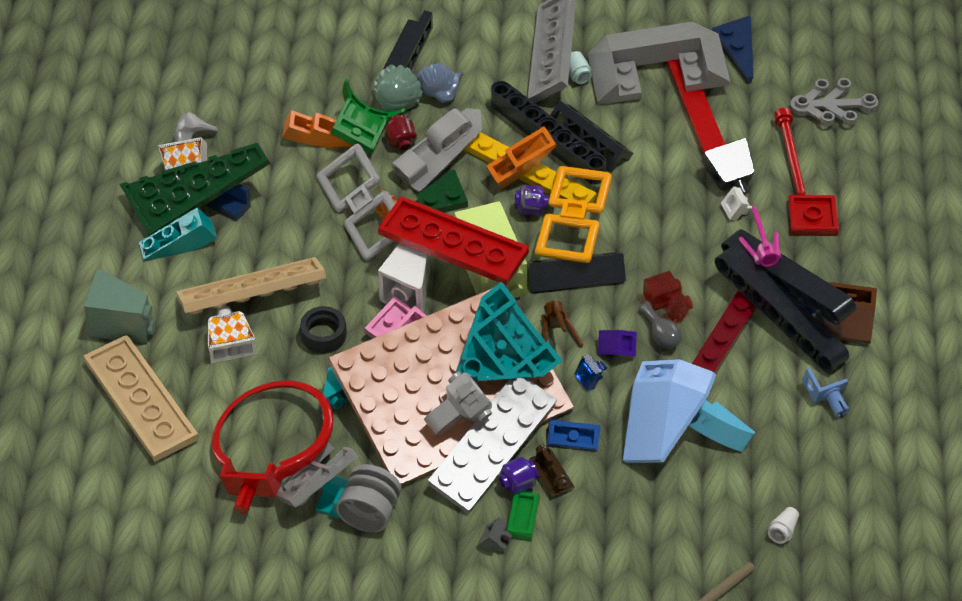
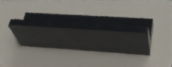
(411, 42)
(563, 274)

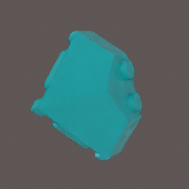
(504, 342)

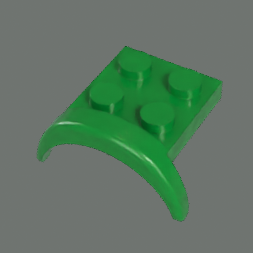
(360, 122)

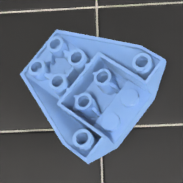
(662, 407)

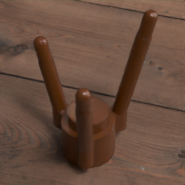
(556, 316)

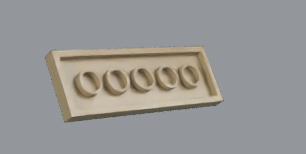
(251, 284)
(141, 398)

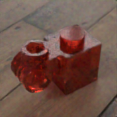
(666, 291)

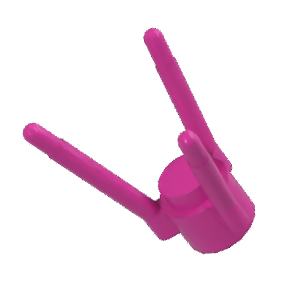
(767, 253)

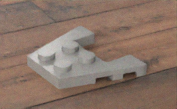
(300, 486)

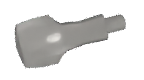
(191, 127)

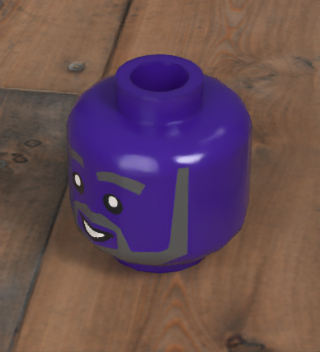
(530, 200)
(518, 475)

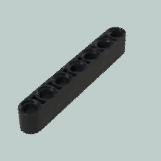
(530, 118)
(801, 283)
(782, 308)

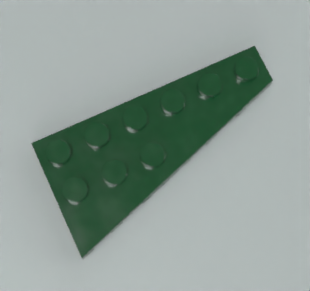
(191, 186)

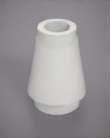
(783, 526)

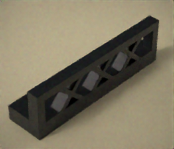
(594, 131)

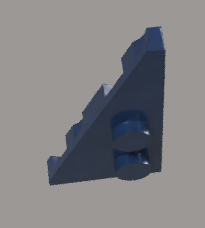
(737, 44)

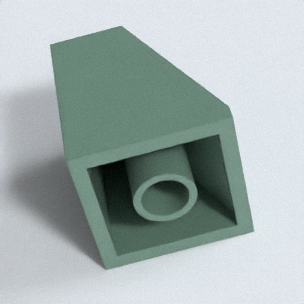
(118, 310)

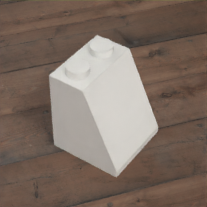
(405, 276)

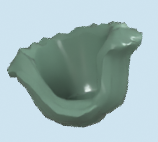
(397, 88)

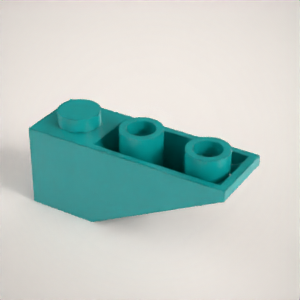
(179, 237)

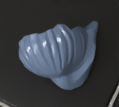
(439, 82)

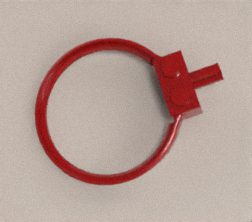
(267, 484)

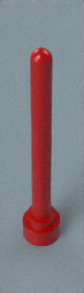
(784, 118)

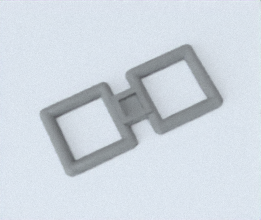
(359, 200)

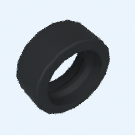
(327, 343)

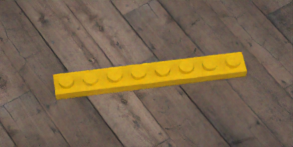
(540, 175)

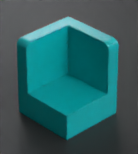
(330, 496)

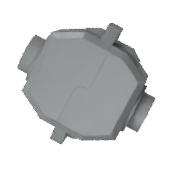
(462, 401)

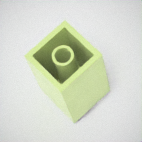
(494, 219)

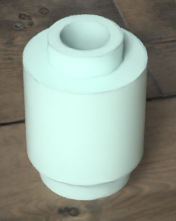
(579, 68)

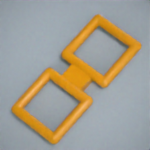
(573, 214)

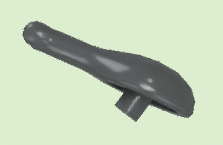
(664, 331)

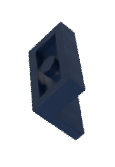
(233, 202)

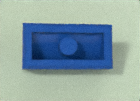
(574, 435)

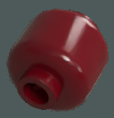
(400, 132)

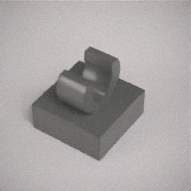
(492, 535)

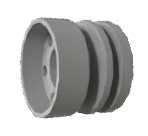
(368, 498)

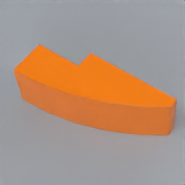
(311, 130)
(521, 157)

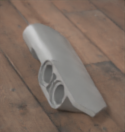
(439, 147)

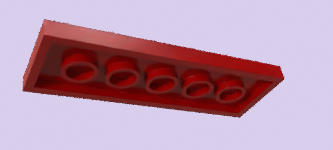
(453, 240)

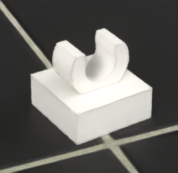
(735, 204)

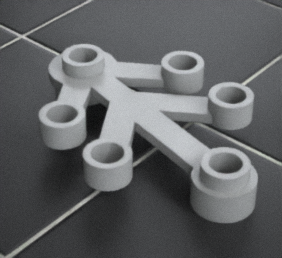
(807, 104)

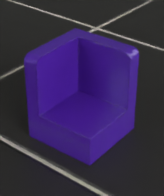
(617, 342)

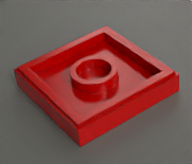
(813, 215)

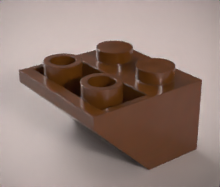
(859, 324)

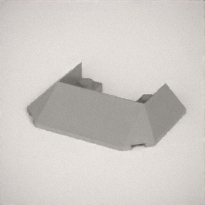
(618, 54)

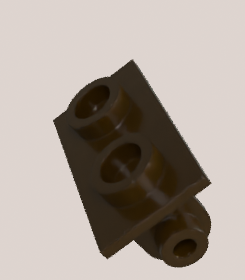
(551, 471)

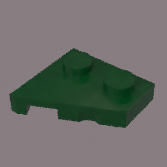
(444, 194)

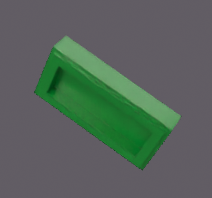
(523, 515)

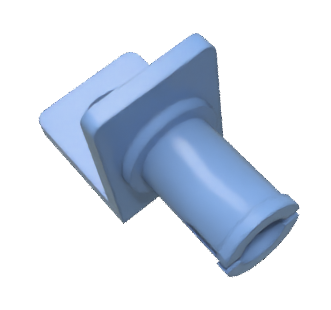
(831, 393)

